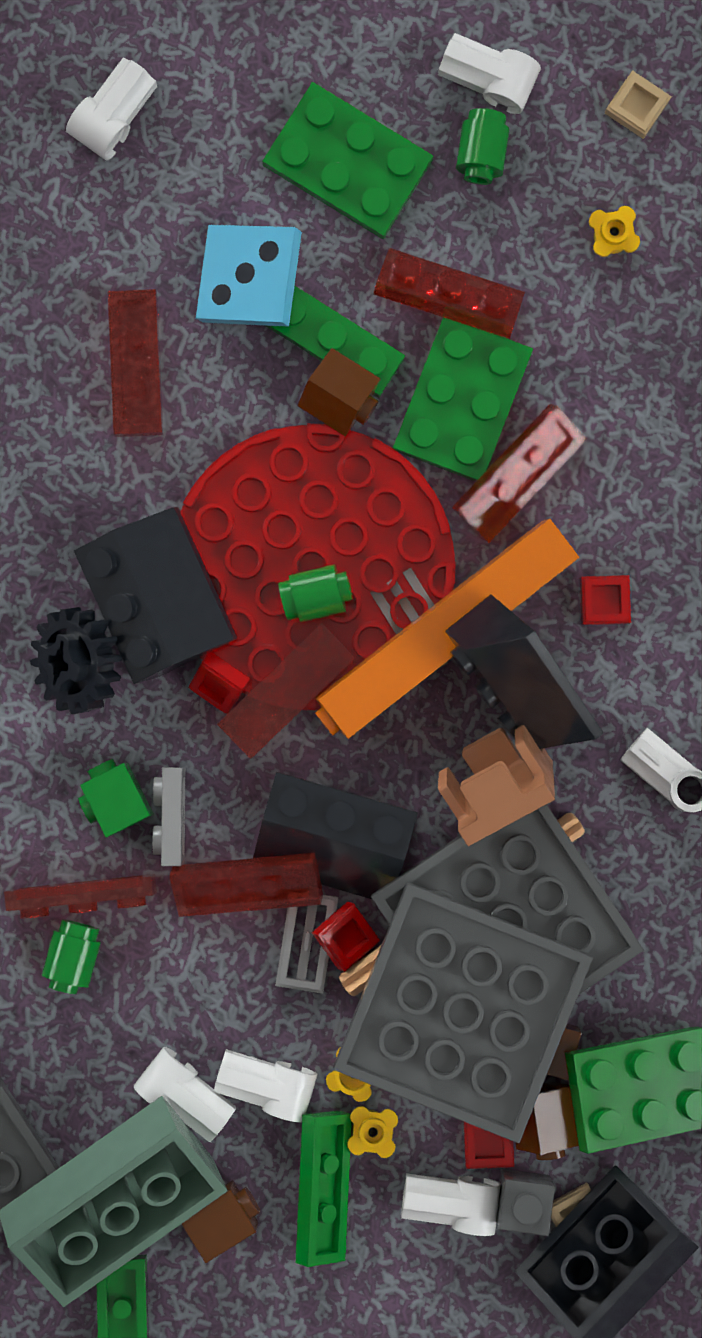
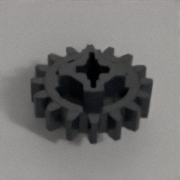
(75, 660)

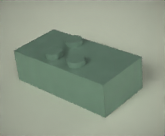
(111, 1202)

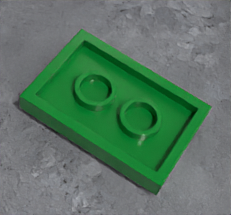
(347, 160)
(462, 399)
(636, 1089)

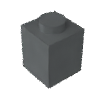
(525, 1202)

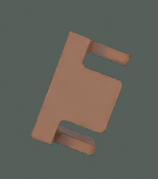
(504, 786)

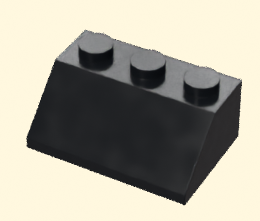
(155, 594)
(520, 676)
(354, 837)
(606, 1258)

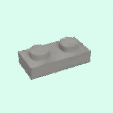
(170, 837)

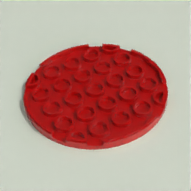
(307, 503)

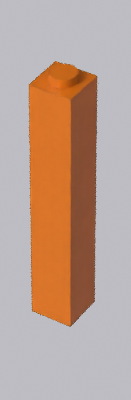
(424, 643)

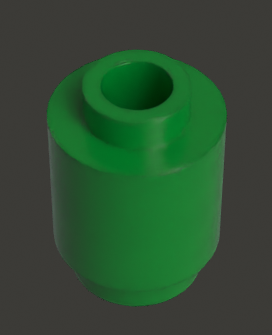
(483, 146)
(315, 593)
(71, 956)

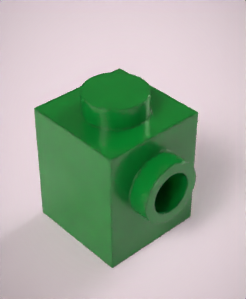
(113, 798)

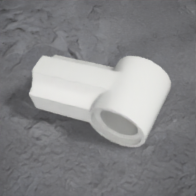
(499, 76)
(106, 117)
(661, 768)
(273, 1086)
(186, 1093)
(460, 1203)

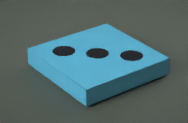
(248, 275)

